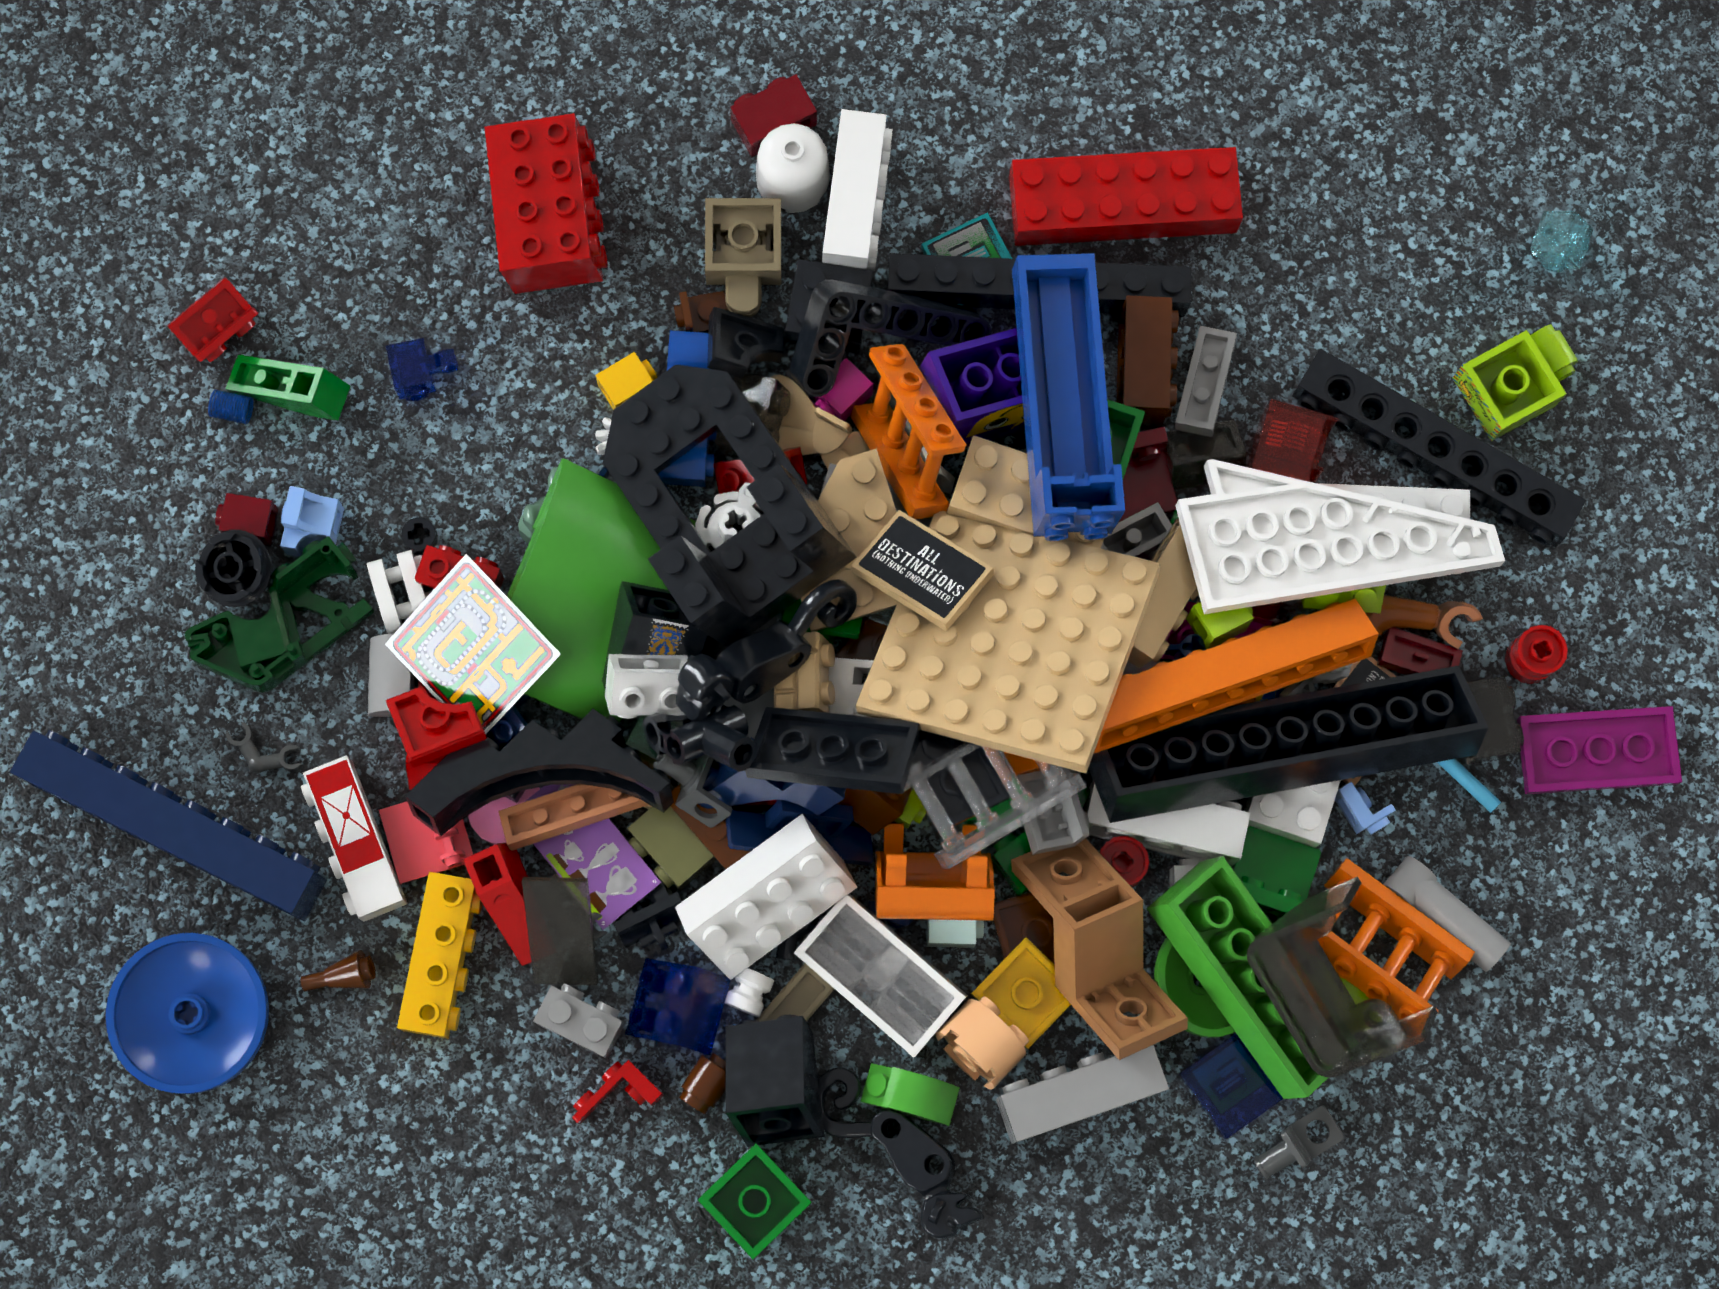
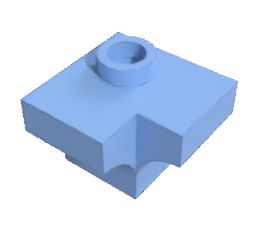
(308, 519)

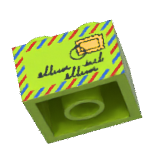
(1509, 385)

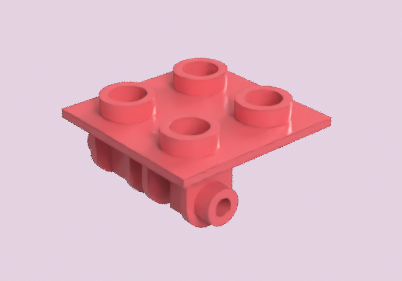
(418, 848)

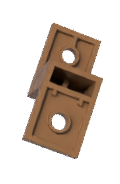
(1100, 947)

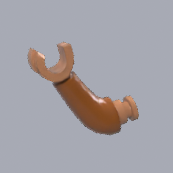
(1415, 614)

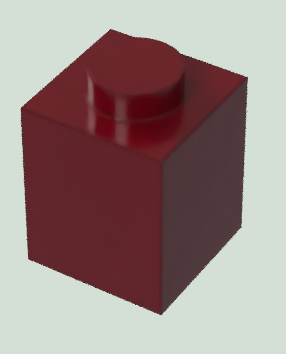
(248, 514)

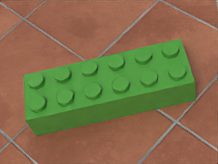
(1211, 927)

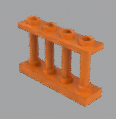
(885, 430)
(1405, 924)

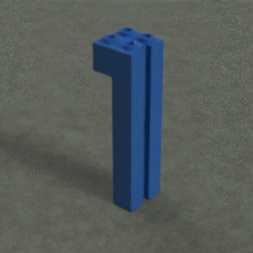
(1065, 398)

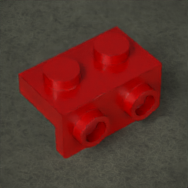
(213, 321)
(440, 561)

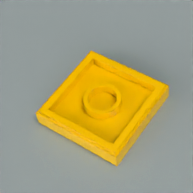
(1025, 991)

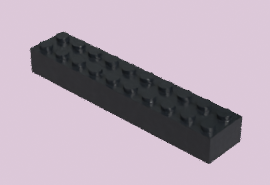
(1292, 744)

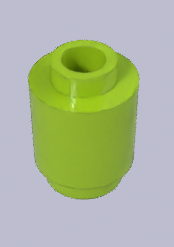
(1555, 351)

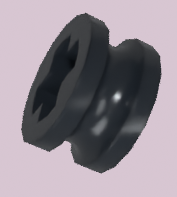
(410, 529)

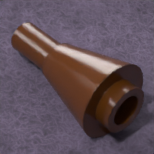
(350, 972)

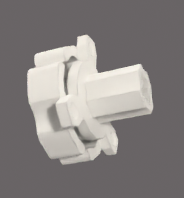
(729, 508)

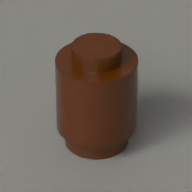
(705, 1083)

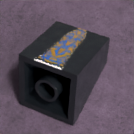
(651, 624)

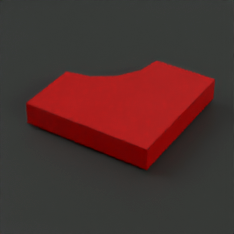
(433, 727)

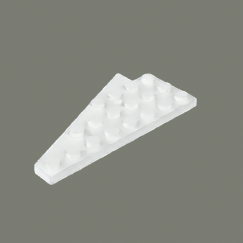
(1294, 539)

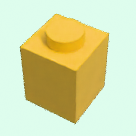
(625, 379)

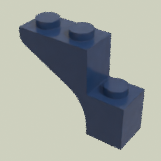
(737, 789)

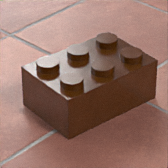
(1147, 357)

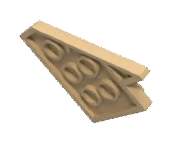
(859, 507)

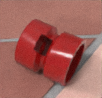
(1536, 654)
(1127, 858)

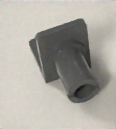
(692, 778)
(1297, 1145)

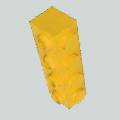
(439, 956)

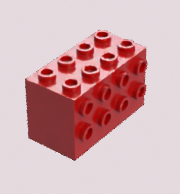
(545, 203)

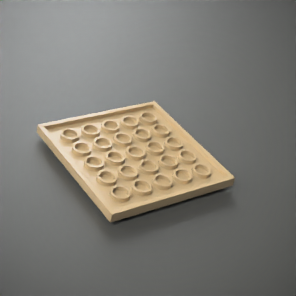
(1028, 657)

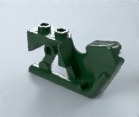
(269, 648)

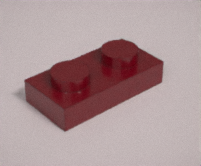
(1415, 654)

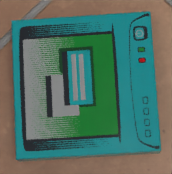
(970, 239)

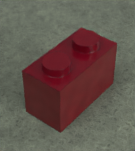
(780, 104)

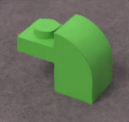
(910, 1093)

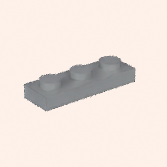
(1205, 381)

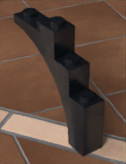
(536, 757)

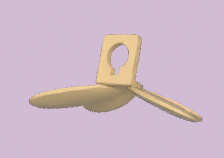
(816, 429)

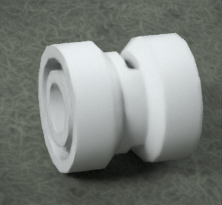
(748, 993)

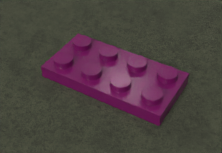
(1599, 750)

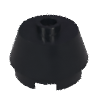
(234, 568)

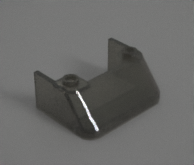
(1313, 999)

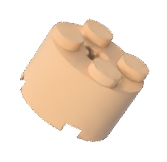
(983, 1041)

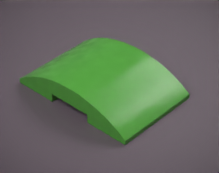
(571, 582)

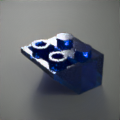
(678, 1006)

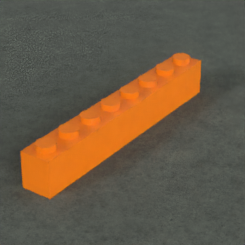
(1237, 671)

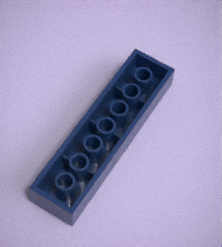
(161, 821)

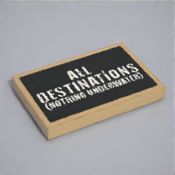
(922, 570)

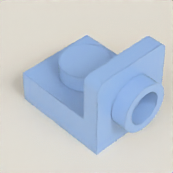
(1355, 807)

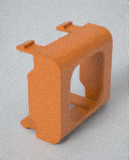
(919, 888)

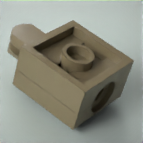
(743, 254)

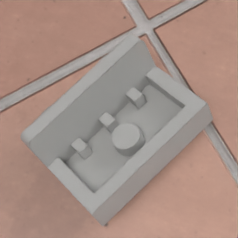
(1058, 827)

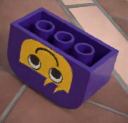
(979, 385)

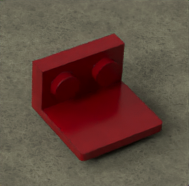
(1148, 475)

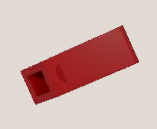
(498, 883)

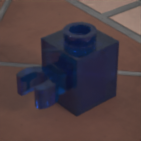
(414, 368)

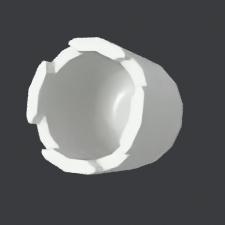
(793, 167)

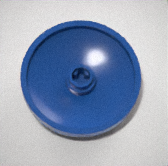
(187, 1013)

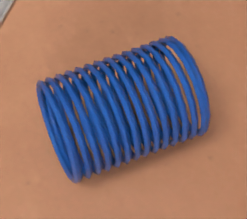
(226, 411)

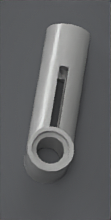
(1421, 889)

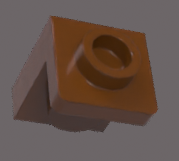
(695, 310)

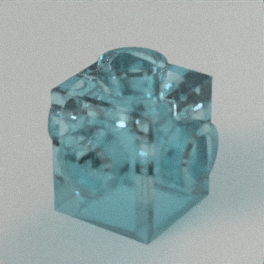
(1561, 240)

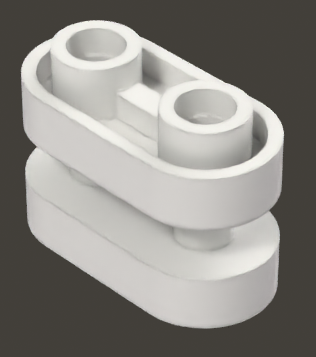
(382, 580)

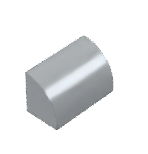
(386, 677)

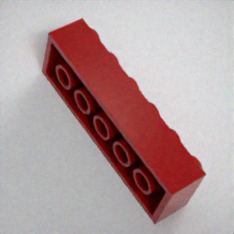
(1125, 196)

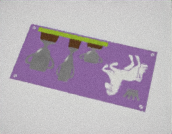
(605, 857)

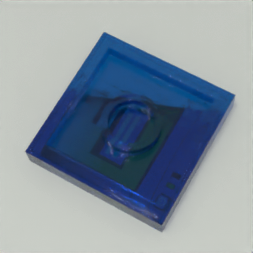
(1230, 1086)

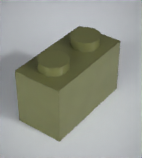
(671, 846)

